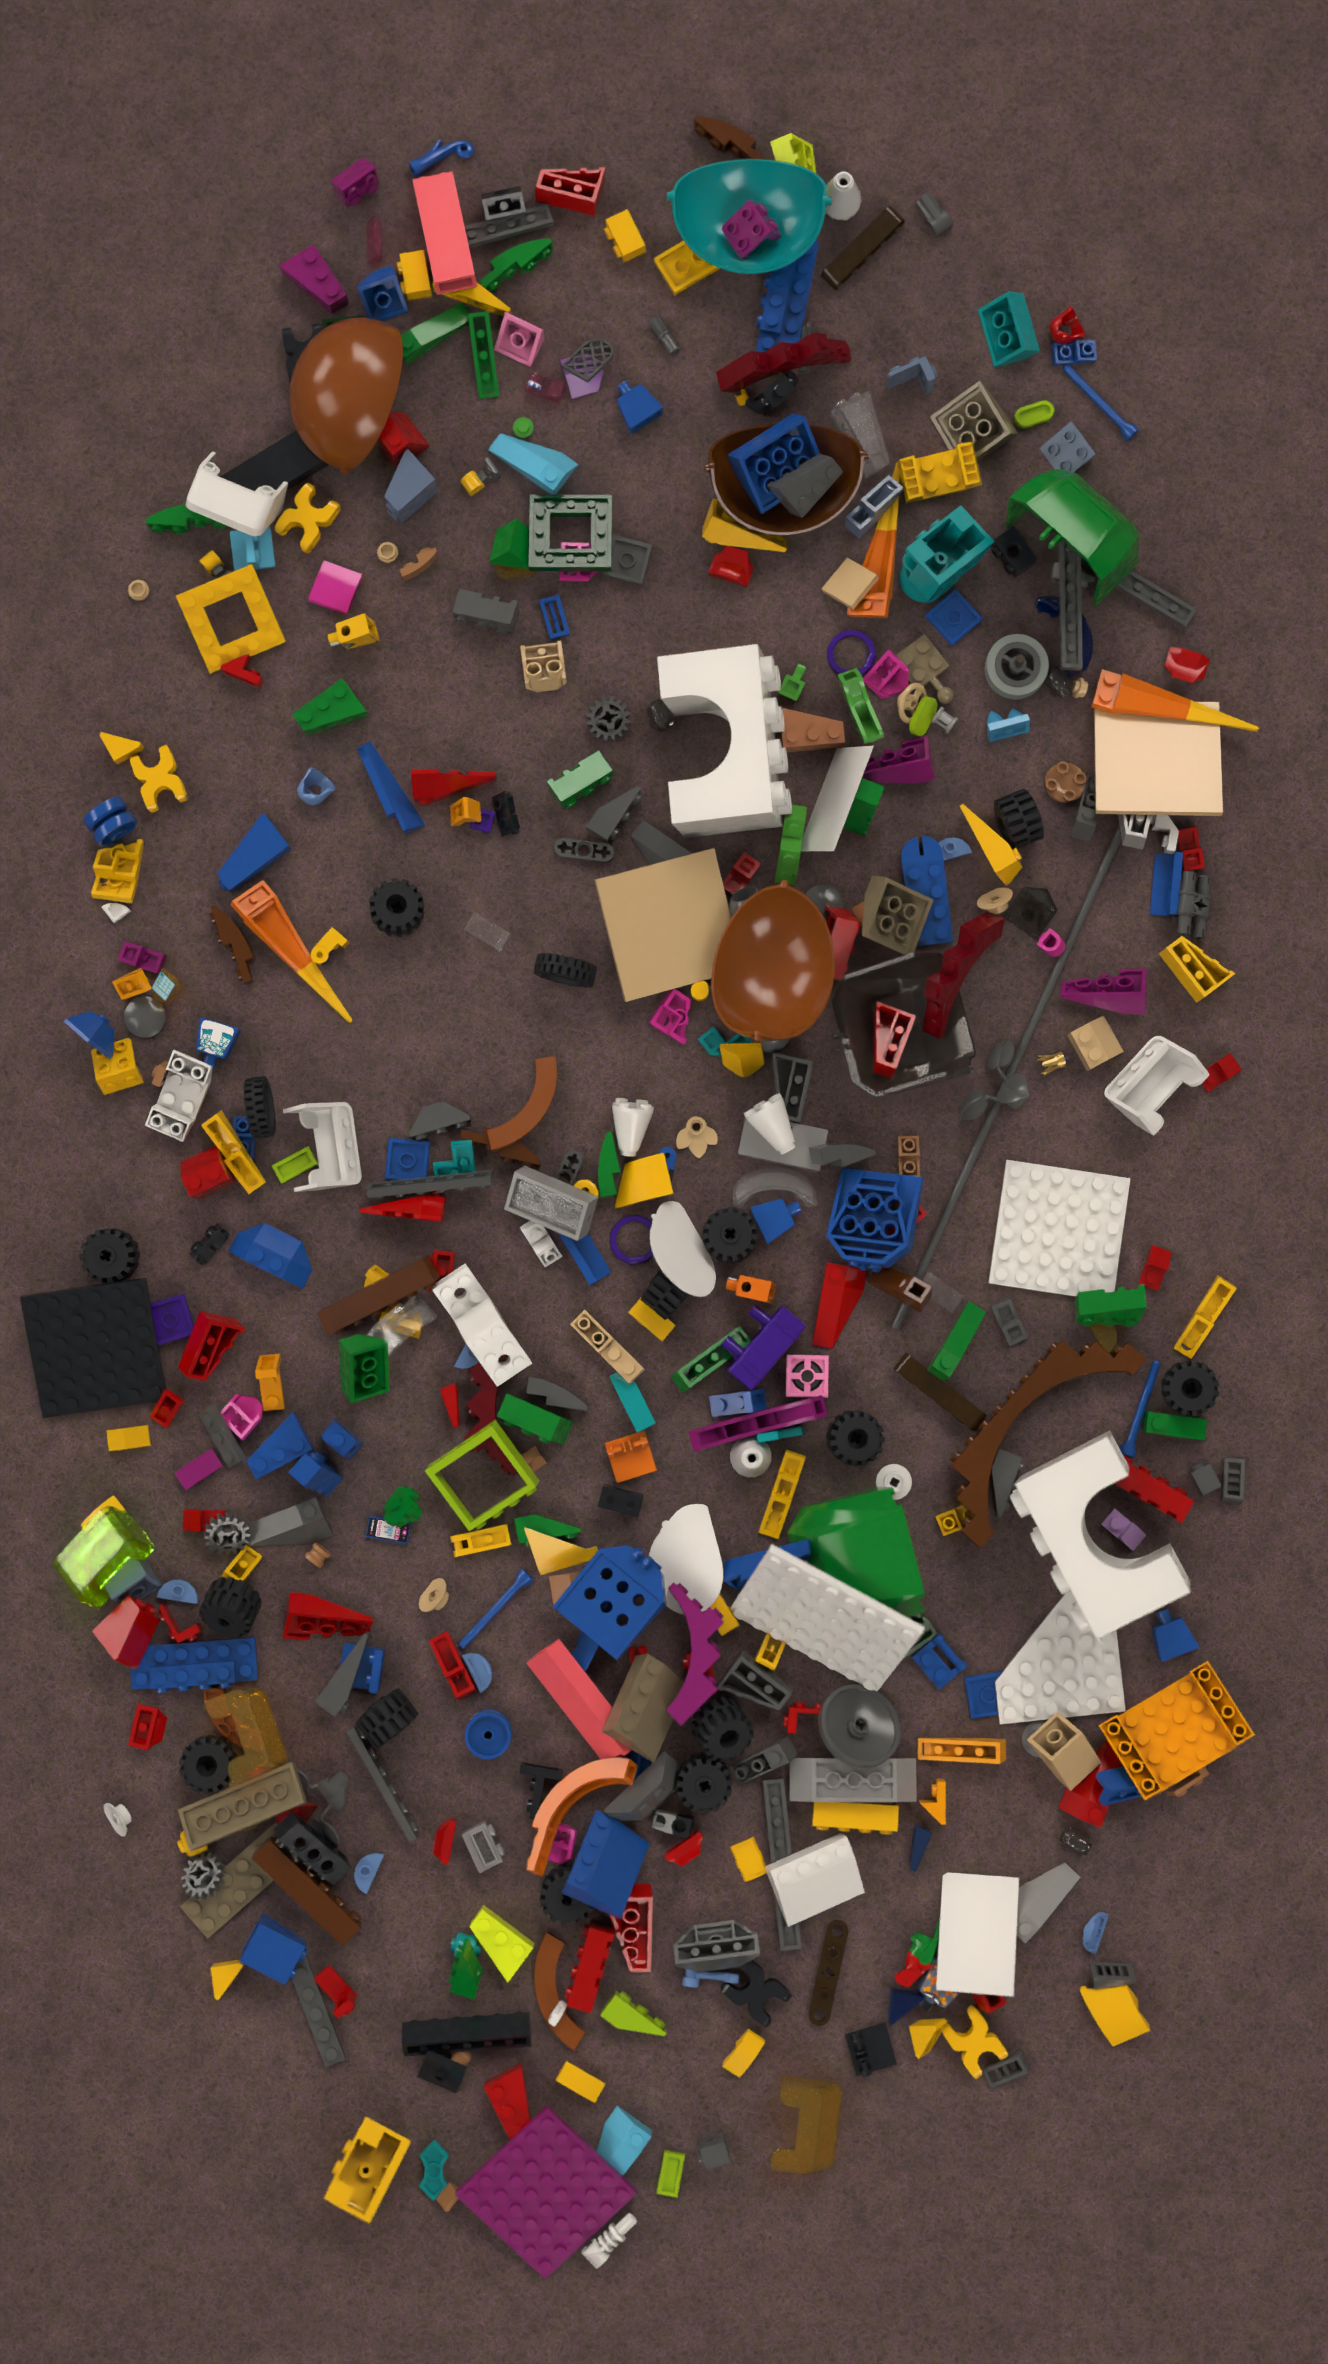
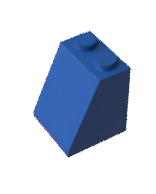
(273, 1950)

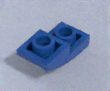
(1074, 353)
(242, 1130)

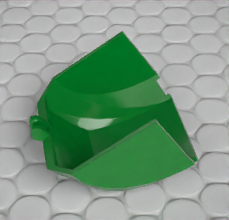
(1083, 522)
(864, 1545)

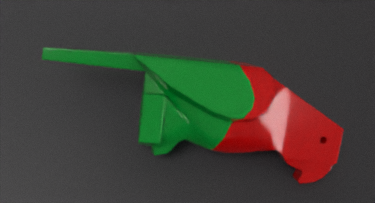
(918, 1957)

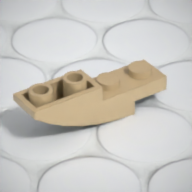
(607, 1346)

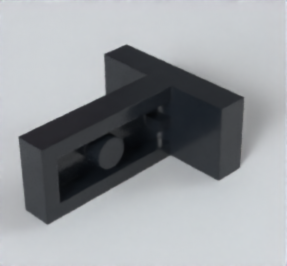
(541, 1772)

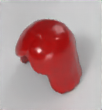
(1070, 319)

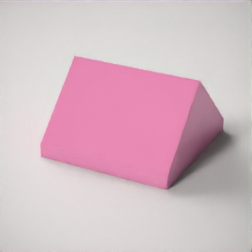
(519, 339)

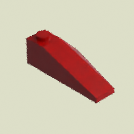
(432, 785)
(422, 1207)
(838, 1298)
(314, 1615)
(1084, 1797)
(635, 1928)

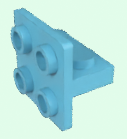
(252, 550)

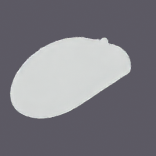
(681, 1250)
(689, 1556)

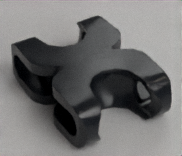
(294, 348)
(756, 1992)

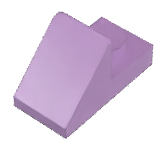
(1123, 1529)

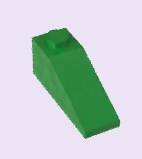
(1174, 1425)

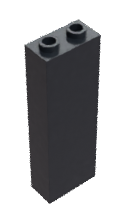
(283, 461)

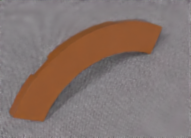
(533, 1111)
(547, 1992)

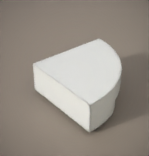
(115, 911)
(557, 2013)

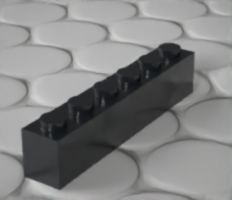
(466, 2034)

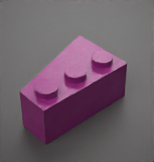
(315, 278)

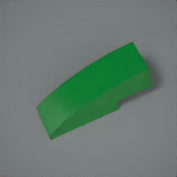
(607, 1167)

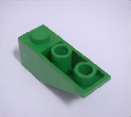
(543, 1525)
(465, 1971)

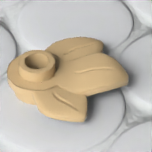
(698, 1139)

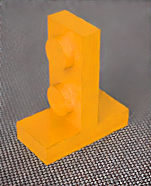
(270, 1382)

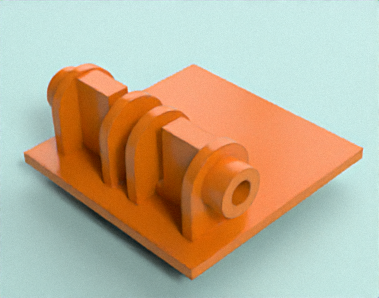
(630, 1456)

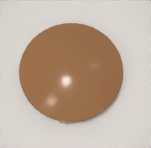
(1065, 782)

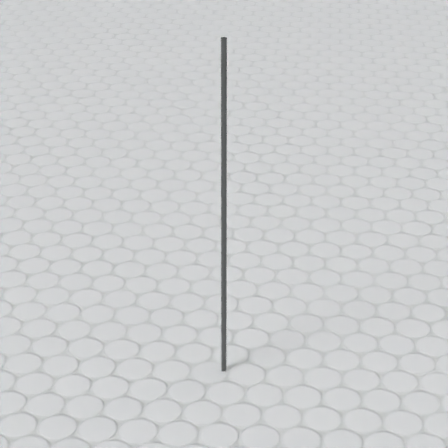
(1012, 1068)

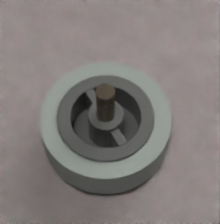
(1016, 666)

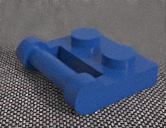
(934, 1666)

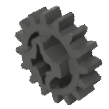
(600, 721)
(227, 1533)
(203, 1876)

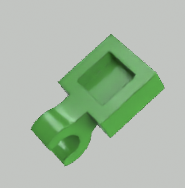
(792, 685)

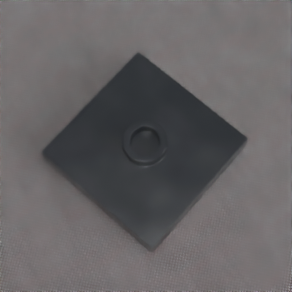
(442, 2071)

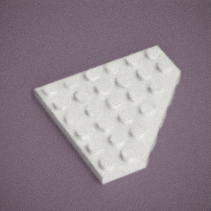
(1061, 1672)

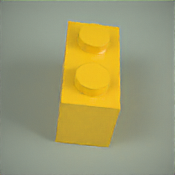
(624, 236)
(415, 275)

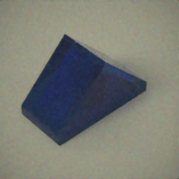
(901, 2002)

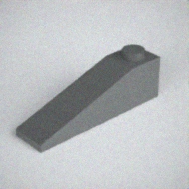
(340, 1687)

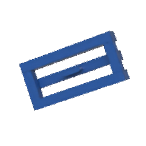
(549, 600)

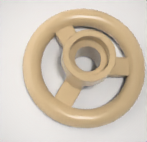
(908, 701)

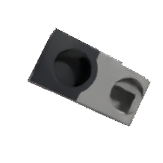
(672, 1823)

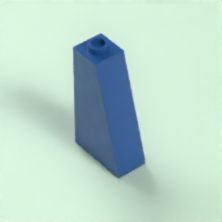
(253, 855)

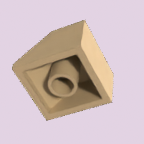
(1095, 1043)

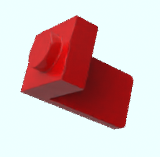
(174, 1631)
(790, 1719)
(337, 1990)

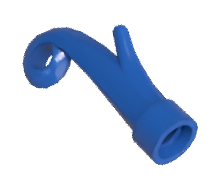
(436, 154)

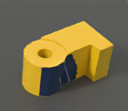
(327, 945)

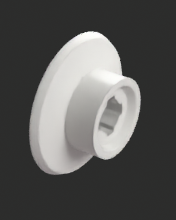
(899, 1472)
(118, 1817)

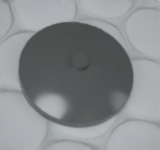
(859, 1726)

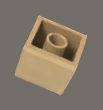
(1064, 1750)

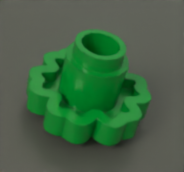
(402, 1507)

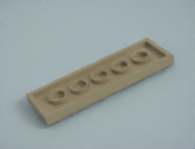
(242, 1806)
(242, 1883)

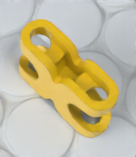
(307, 517)
(158, 778)
(974, 2042)

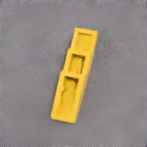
(782, 1494)

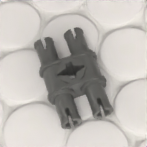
(1194, 905)

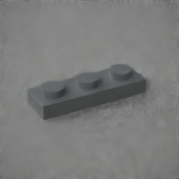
(222, 1436)

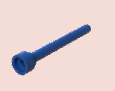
(1126, 428)
(1128, 1447)
(521, 1581)

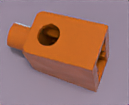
(760, 1289)

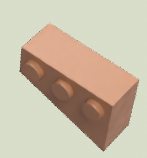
(810, 732)

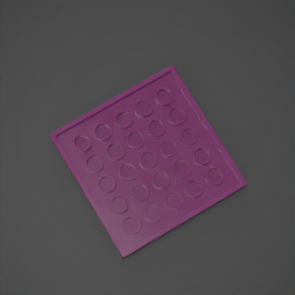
(546, 2192)

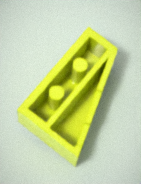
(794, 151)
(501, 1941)

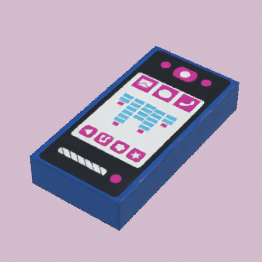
(379, 1529)

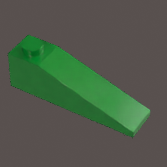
(432, 332)
(483, 354)
(956, 1342)
(707, 1361)

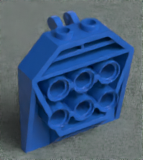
(874, 1248)
(628, 1567)

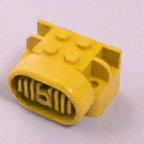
(379, 2152)

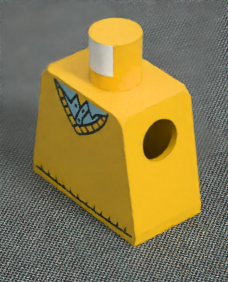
(354, 632)

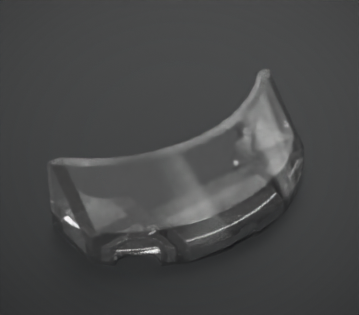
(774, 1178)
(403, 1322)

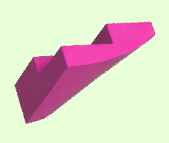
(676, 1008)

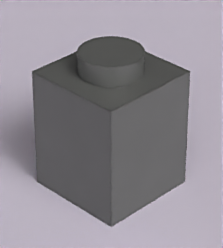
(1204, 1478)

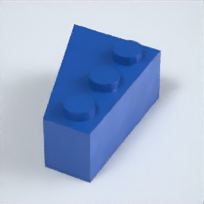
(282, 1446)

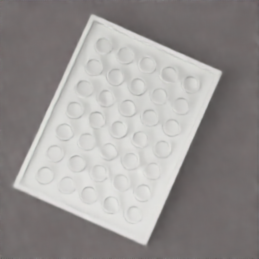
(825, 1619)

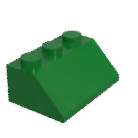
(363, 1367)

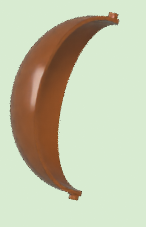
(346, 389)
(773, 966)

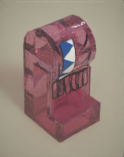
(545, 387)

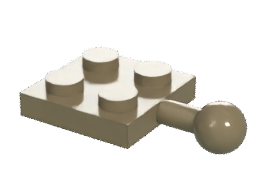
(925, 666)

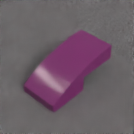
(142, 957)
(198, 1469)

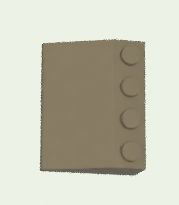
(640, 1708)

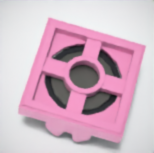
(805, 1375)

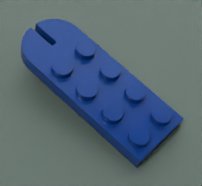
(927, 876)

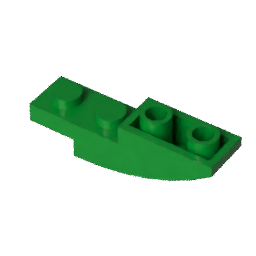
(521, 257)
(179, 520)

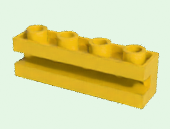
(856, 1815)

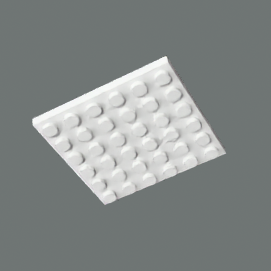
(1058, 1229)

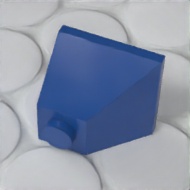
(382, 295)
(94, 1031)

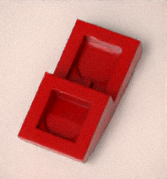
(1190, 847)
(740, 874)

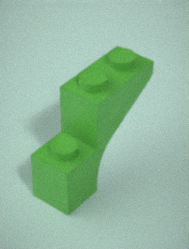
(860, 708)
(791, 845)

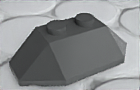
(647, 1791)
(716, 1946)

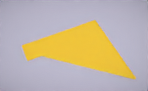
(556, 1554)

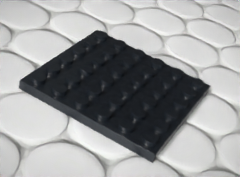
(93, 1347)

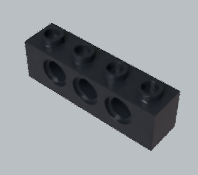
(312, 1848)

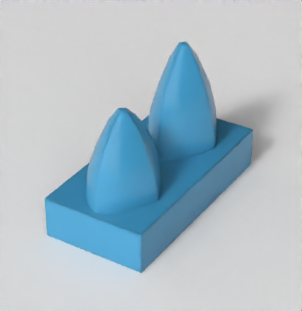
(1001, 729)

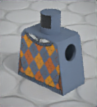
(928, 1987)

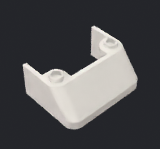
(234, 504)
(334, 1144)

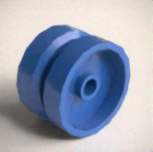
(110, 821)
(497, 1724)

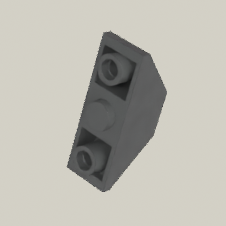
(437, 1119)

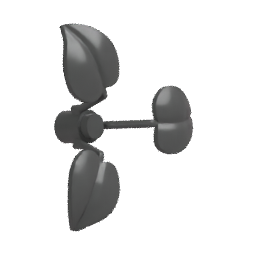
(1012, 1093)
(334, 1792)

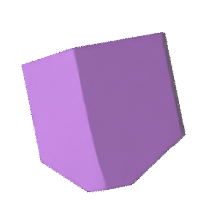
(579, 387)

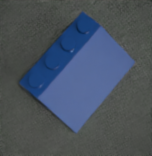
(771, 456)
(606, 1865)

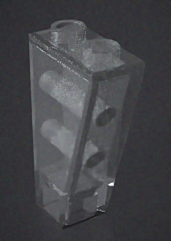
(859, 420)

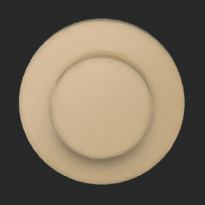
(387, 552)
(138, 590)
(1079, 688)

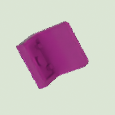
(750, 228)

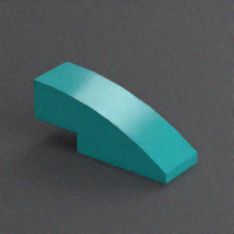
(633, 1402)

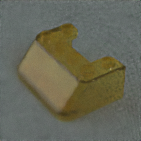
(256, 1732)
(817, 2125)

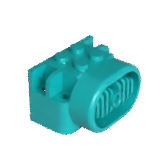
(942, 556)

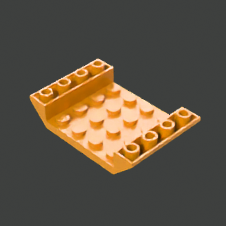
(1177, 1731)

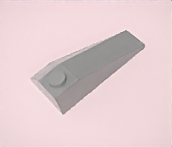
(1041, 1897)

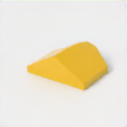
(742, 1058)

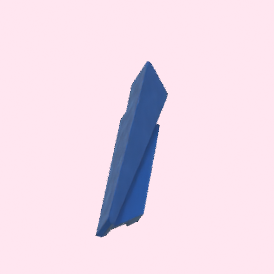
(388, 790)
(739, 1569)
(586, 1646)

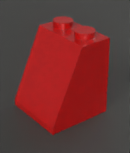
(400, 435)
(205, 1173)
(128, 1631)

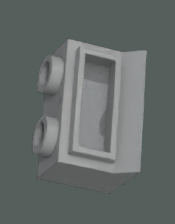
(483, 1846)

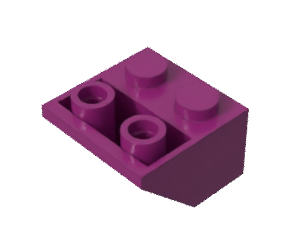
(355, 182)

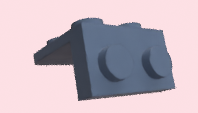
(917, 368)

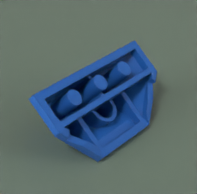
(274, 1253)

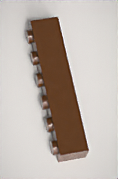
(378, 1295)
(308, 1890)

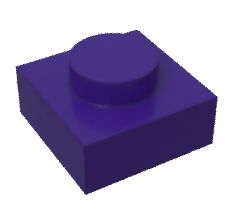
(486, 823)

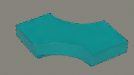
(433, 2159)

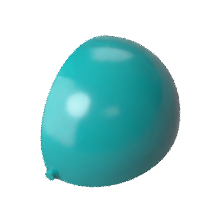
(716, 191)

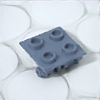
(1067, 449)

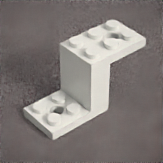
(481, 1325)

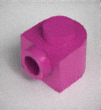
(1051, 943)

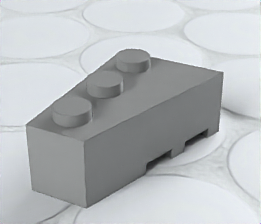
(1134, 829)

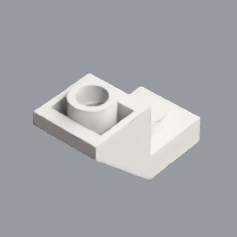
(1164, 824)
(541, 1243)

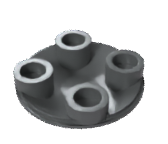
(824, 895)
(144, 1017)

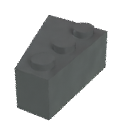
(486, 612)

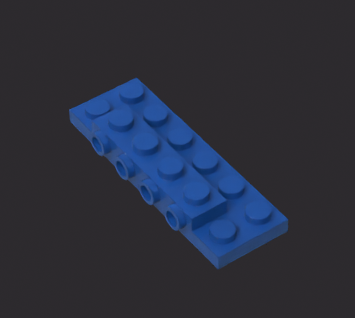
(786, 301)
(196, 1665)

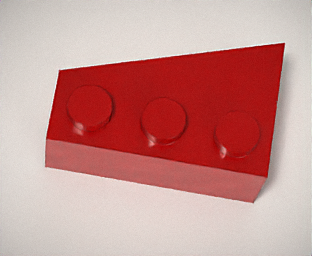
(208, 1343)

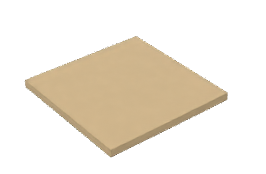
(1157, 765)
(664, 922)

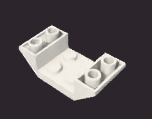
(180, 1096)

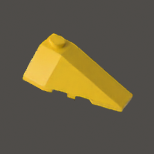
(725, 530)
(999, 853)

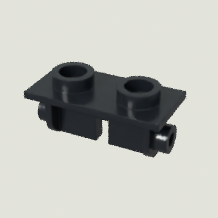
(503, 806)
(202, 1248)

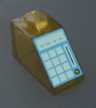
(166, 987)

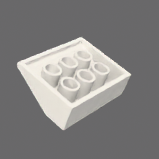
(815, 1879)

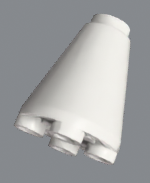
(845, 197)
(772, 1123)
(630, 1124)
(746, 1447)

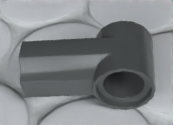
(935, 218)

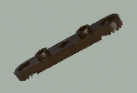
(825, 1987)

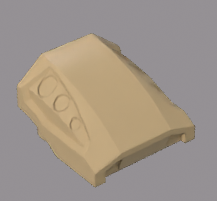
(543, 667)

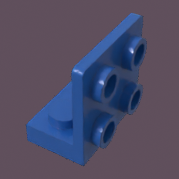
(370, 1669)

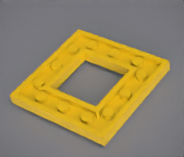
(242, 580)

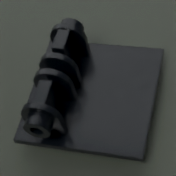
(870, 2049)

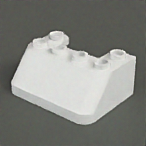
(1152, 1079)

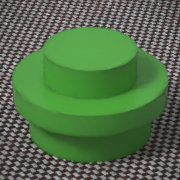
(523, 427)

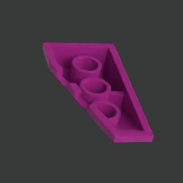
(906, 765)
(1119, 993)

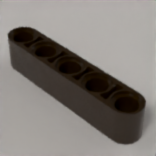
(866, 243)
(940, 1392)

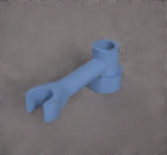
(692, 1978)

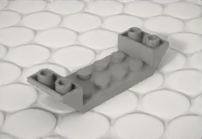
(837, 1782)

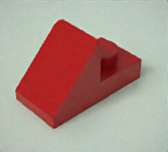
(237, 669)
(1220, 1072)
(1155, 1267)
(166, 1408)
(196, 1519)

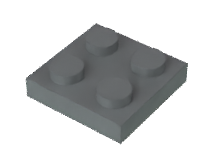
(629, 560)

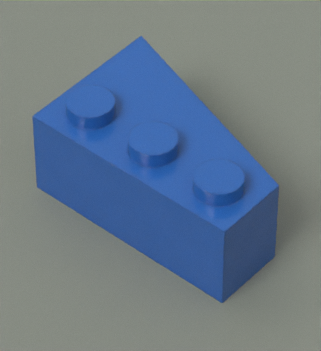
(316, 1473)

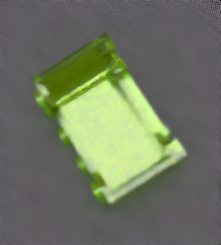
(100, 1552)

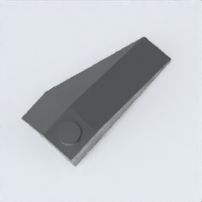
(656, 845)
(293, 1525)

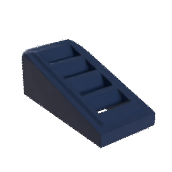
(919, 1843)

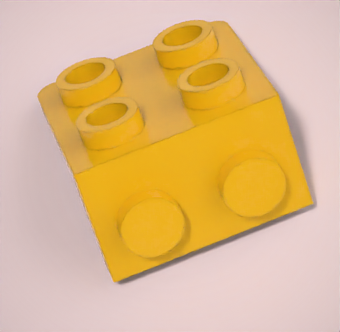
(119, 1071)

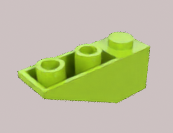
(628, 2016)

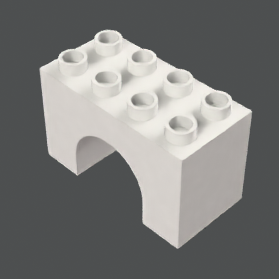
(746, 785)
(1106, 1587)

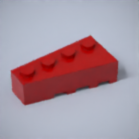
(1156, 1492)
(590, 1965)

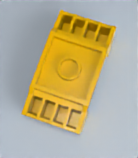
(939, 473)

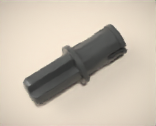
(664, 335)

